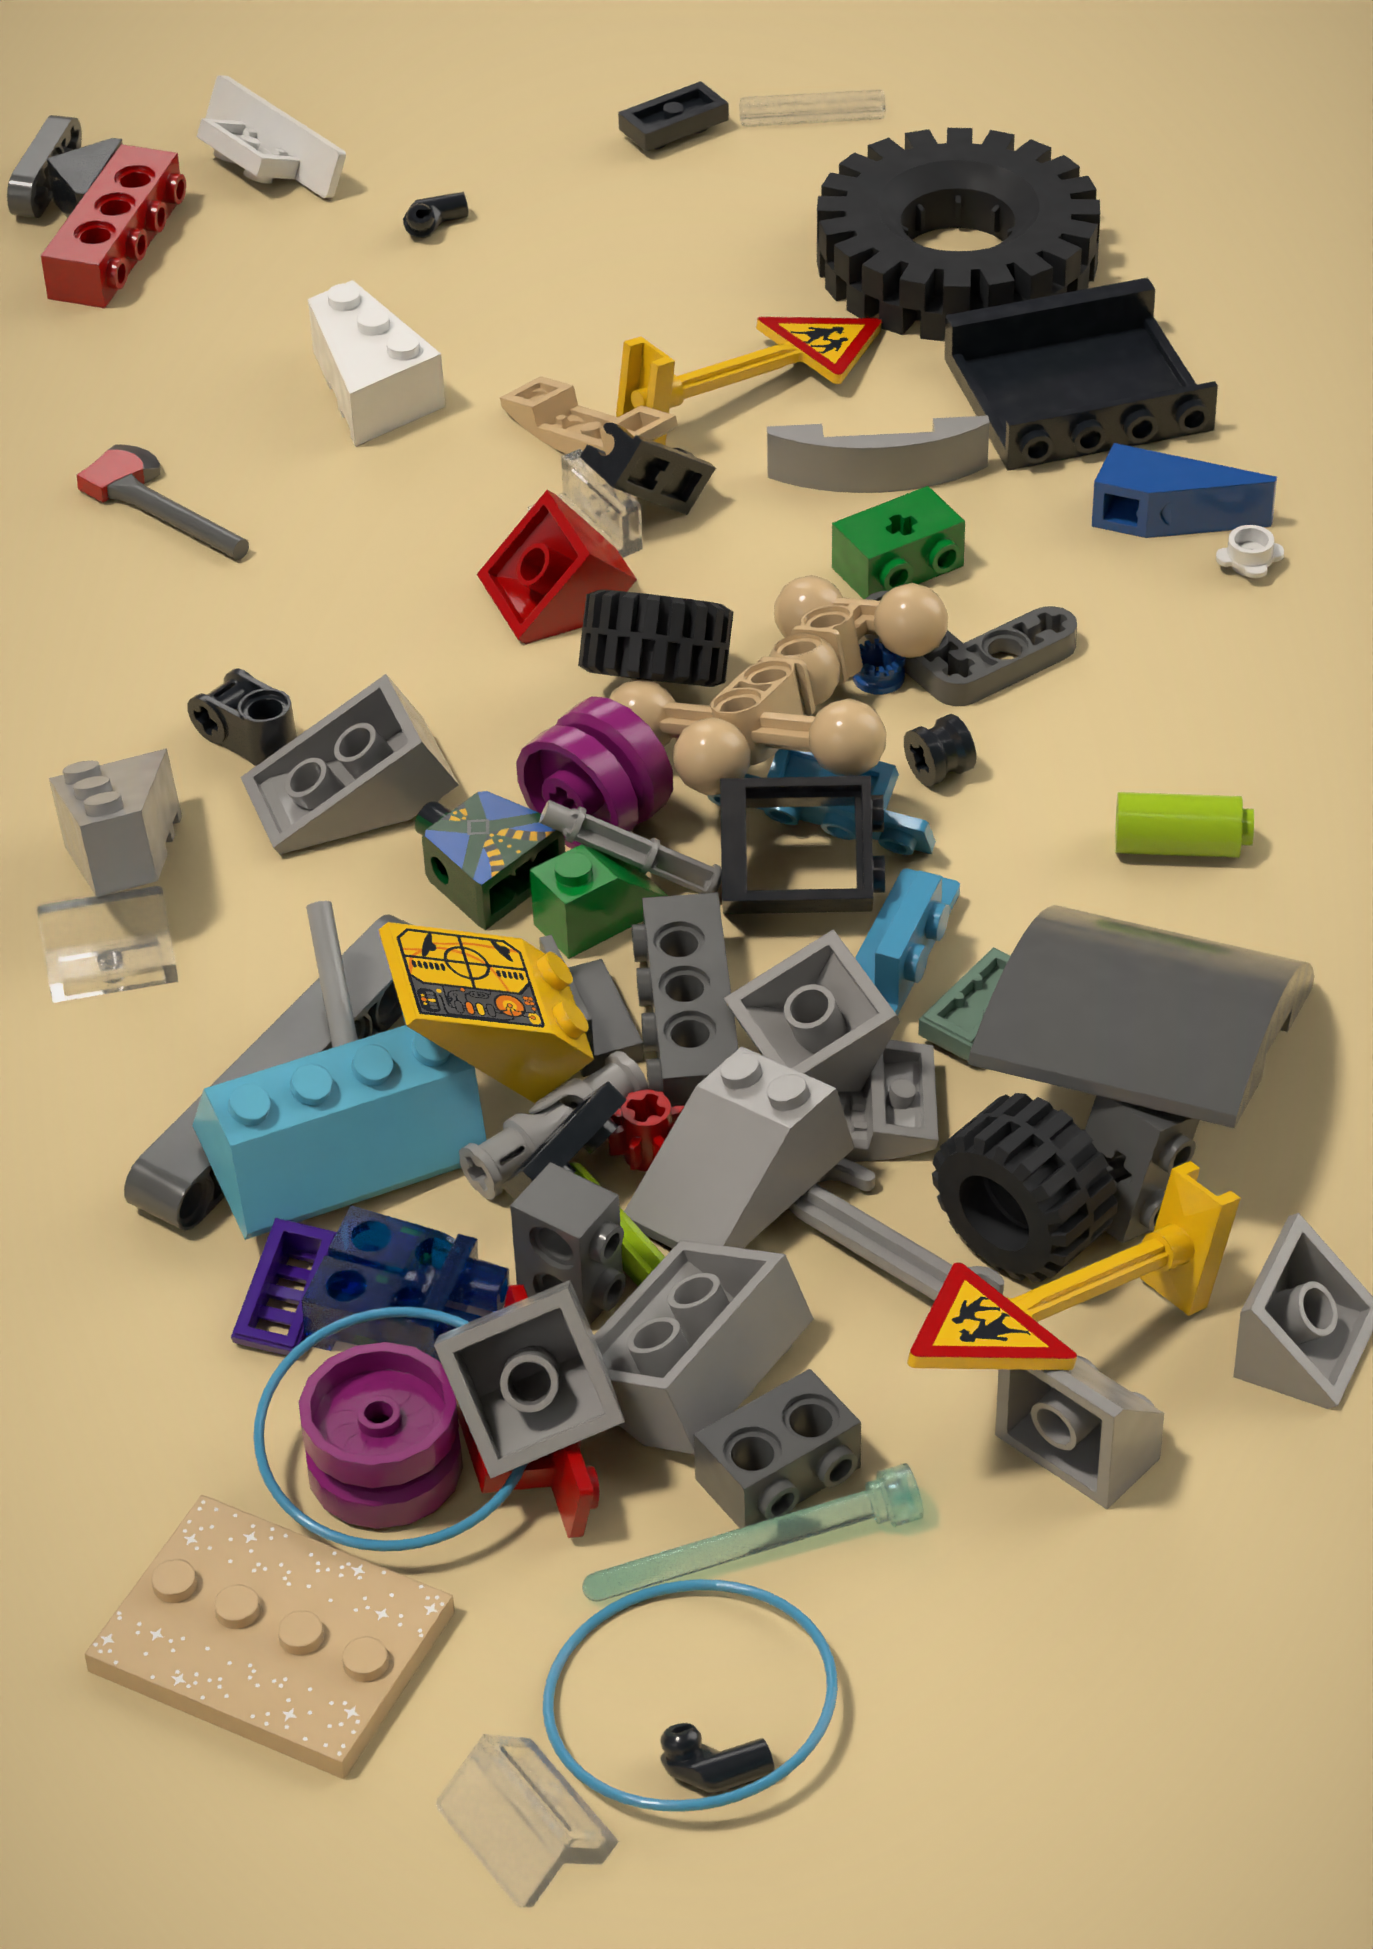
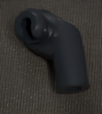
(428, 213)

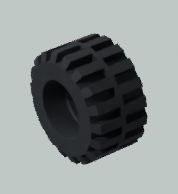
(655, 638)
(1024, 1187)

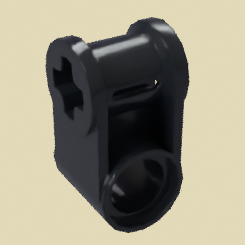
(244, 716)

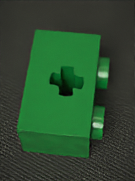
(898, 543)

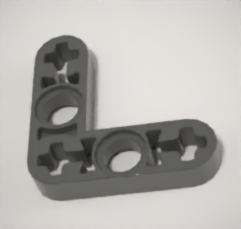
(1036, 638)

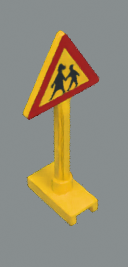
(823, 344)
(983, 1329)

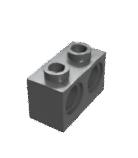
(572, 1233)
(778, 1450)

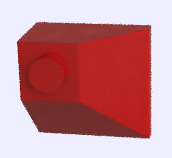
(548, 569)

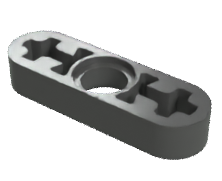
(30, 183)

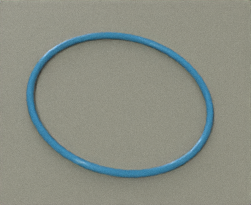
(307, 1522)
(707, 1802)

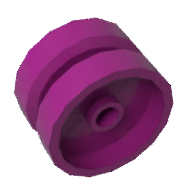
(597, 760)
(381, 1435)

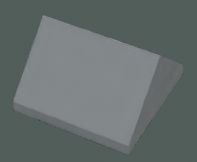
(818, 1014)
(1303, 1320)

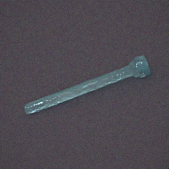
(889, 1497)

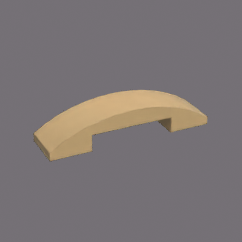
(553, 416)

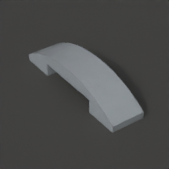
(880, 461)

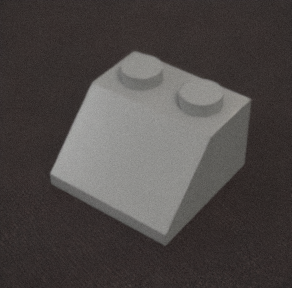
(529, 1379)
(1080, 1427)

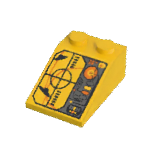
(490, 1004)

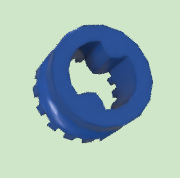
(890, 673)

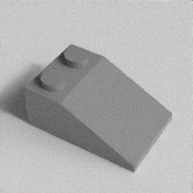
(350, 772)
(740, 1153)

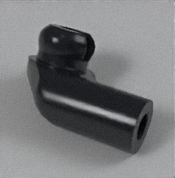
(712, 1769)

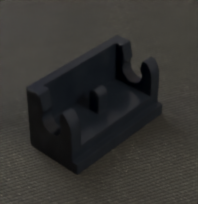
(650, 469)

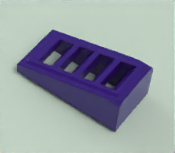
(284, 1241)

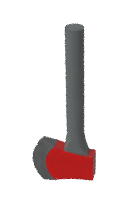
(121, 477)

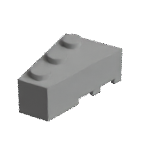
(118, 819)

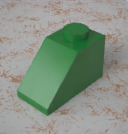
(587, 898)

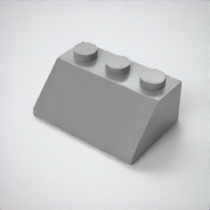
(699, 1338)

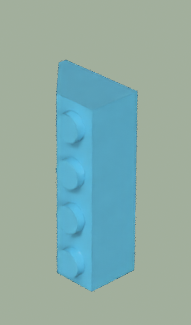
(338, 1127)

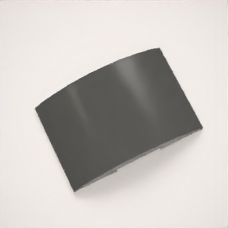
(1139, 1014)

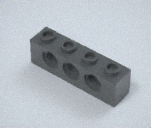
(685, 990)

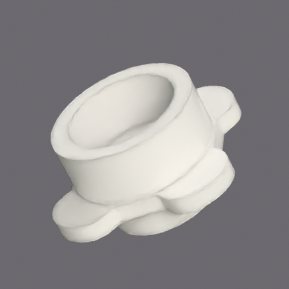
(1250, 551)

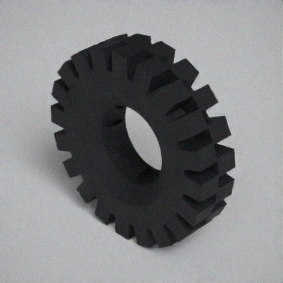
(897, 194)

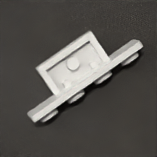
(267, 140)

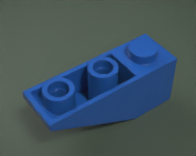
(1175, 495)

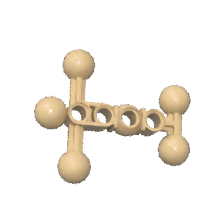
(774, 699)

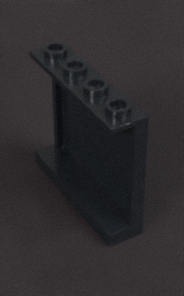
(1075, 374)

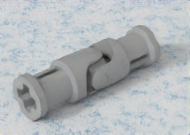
(499, 1157)

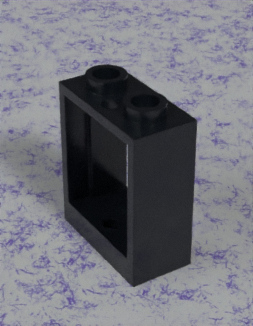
(744, 793)

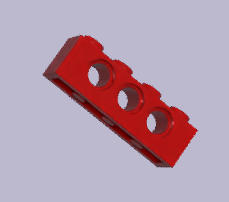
(112, 226)

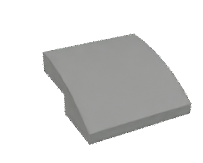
(896, 1105)

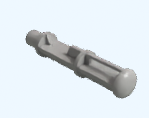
(631, 848)

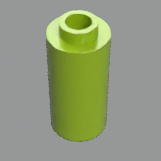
(1182, 824)

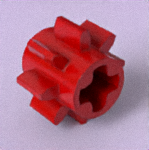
(642, 1127)

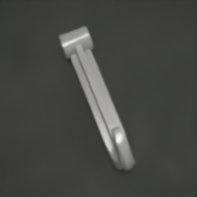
(874, 1239)

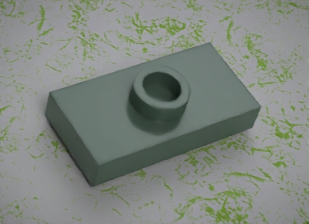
(958, 1013)

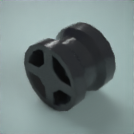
(940, 750)

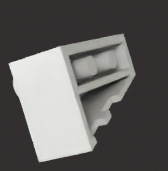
(373, 362)

